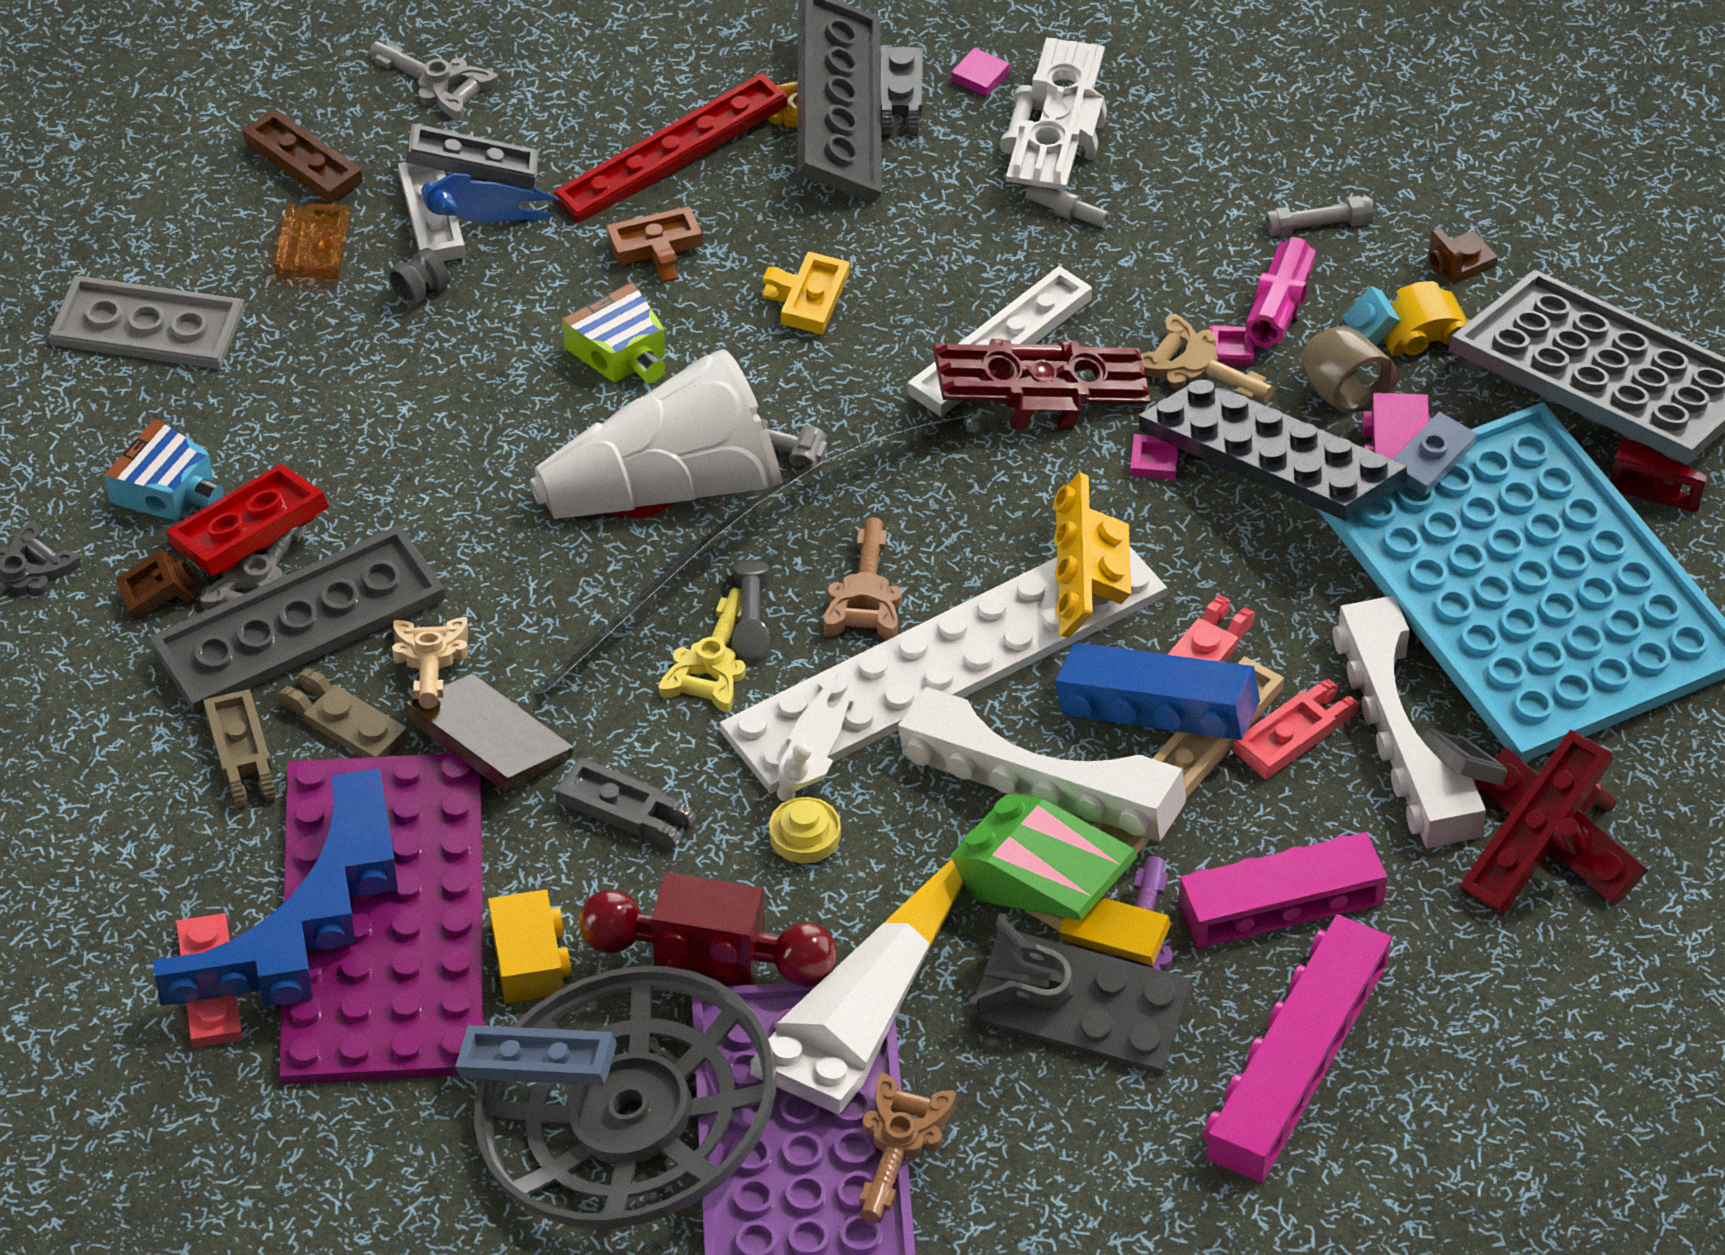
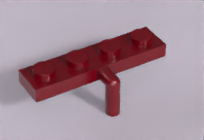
(1538, 823)
(1604, 862)

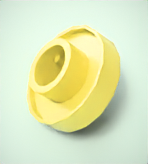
(804, 830)

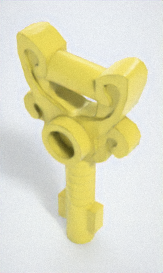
(709, 657)

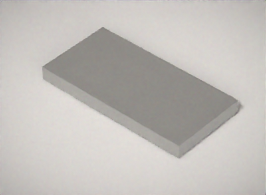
(147, 322)

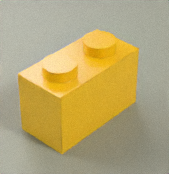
(527, 945)

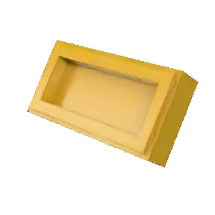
(1119, 930)

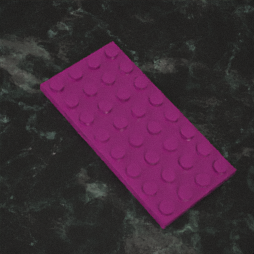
(416, 972)

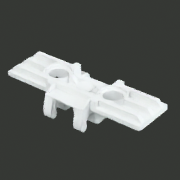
(1047, 148)

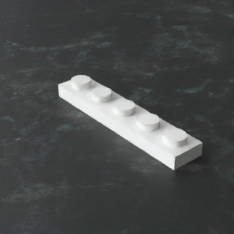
(1022, 322)

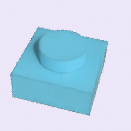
(1372, 315)

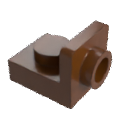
(1459, 256)
(155, 583)

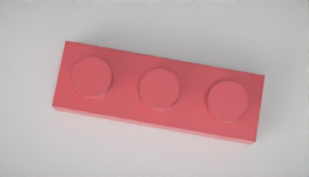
(215, 1018)

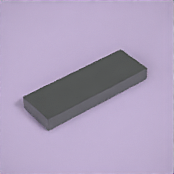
(472, 156)

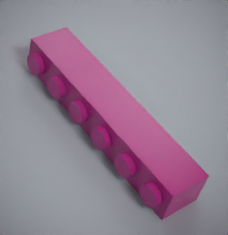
(1297, 1048)

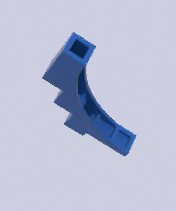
(315, 917)

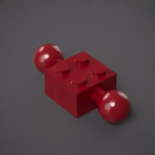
(709, 931)

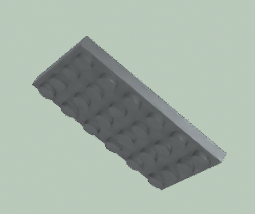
(1601, 364)

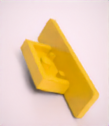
(1090, 556)

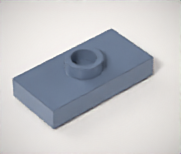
(1435, 452)

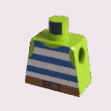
(618, 336)

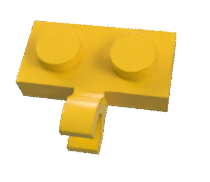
(809, 294)

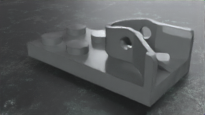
(1080, 999)

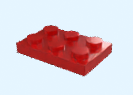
(247, 520)

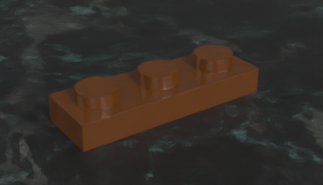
(302, 156)

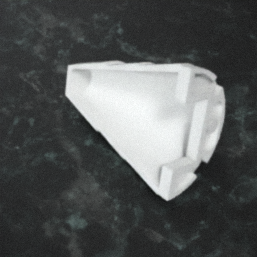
(670, 446)

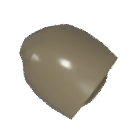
(1332, 365)

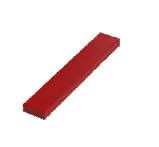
(671, 148)

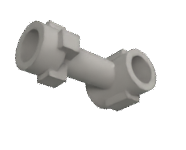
(804, 448)

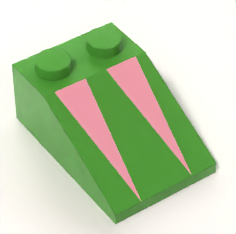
(1039, 859)

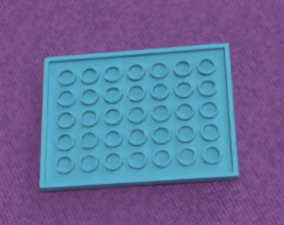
(1539, 587)

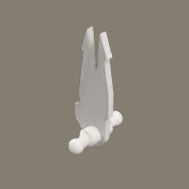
(812, 741)

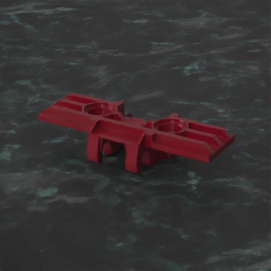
(1040, 377)

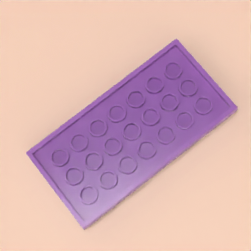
(810, 1164)

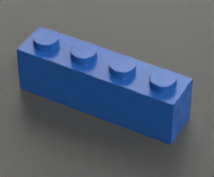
(1158, 690)

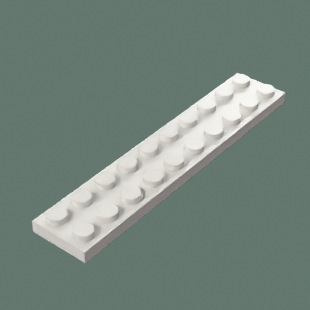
(947, 653)

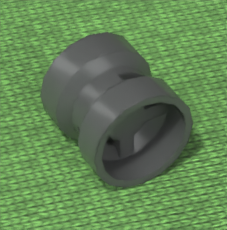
(420, 276)

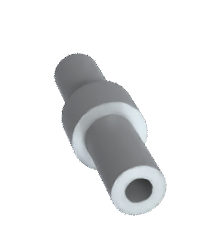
(1068, 205)

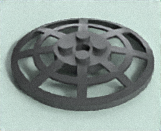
(633, 1077)

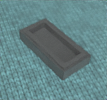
(1465, 757)

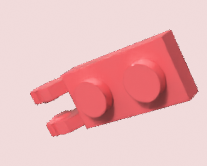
(1210, 642)
(1293, 729)

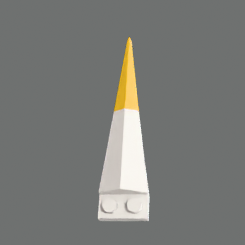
(839, 1026)

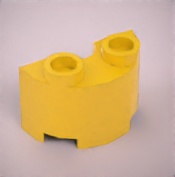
(1425, 317)

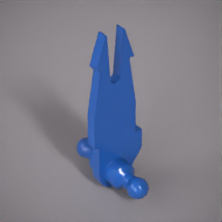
(481, 200)

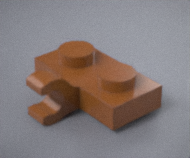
(657, 238)

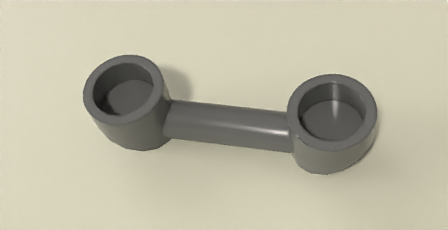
(750, 635)

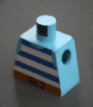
(162, 474)

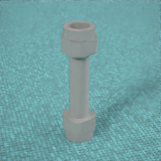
(1355, 210)

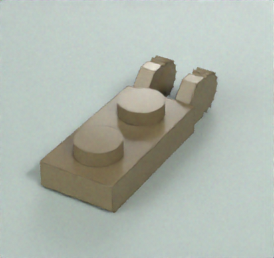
(343, 716)
(239, 743)

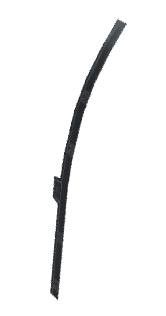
(681, 559)

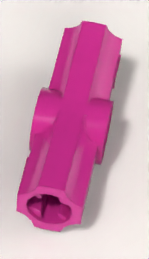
(1280, 292)

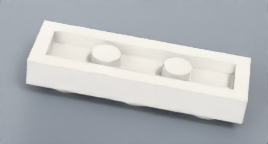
(431, 230)

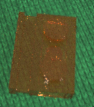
(313, 240)

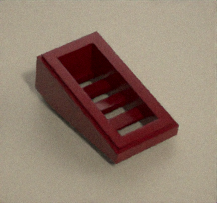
(1632, 477)

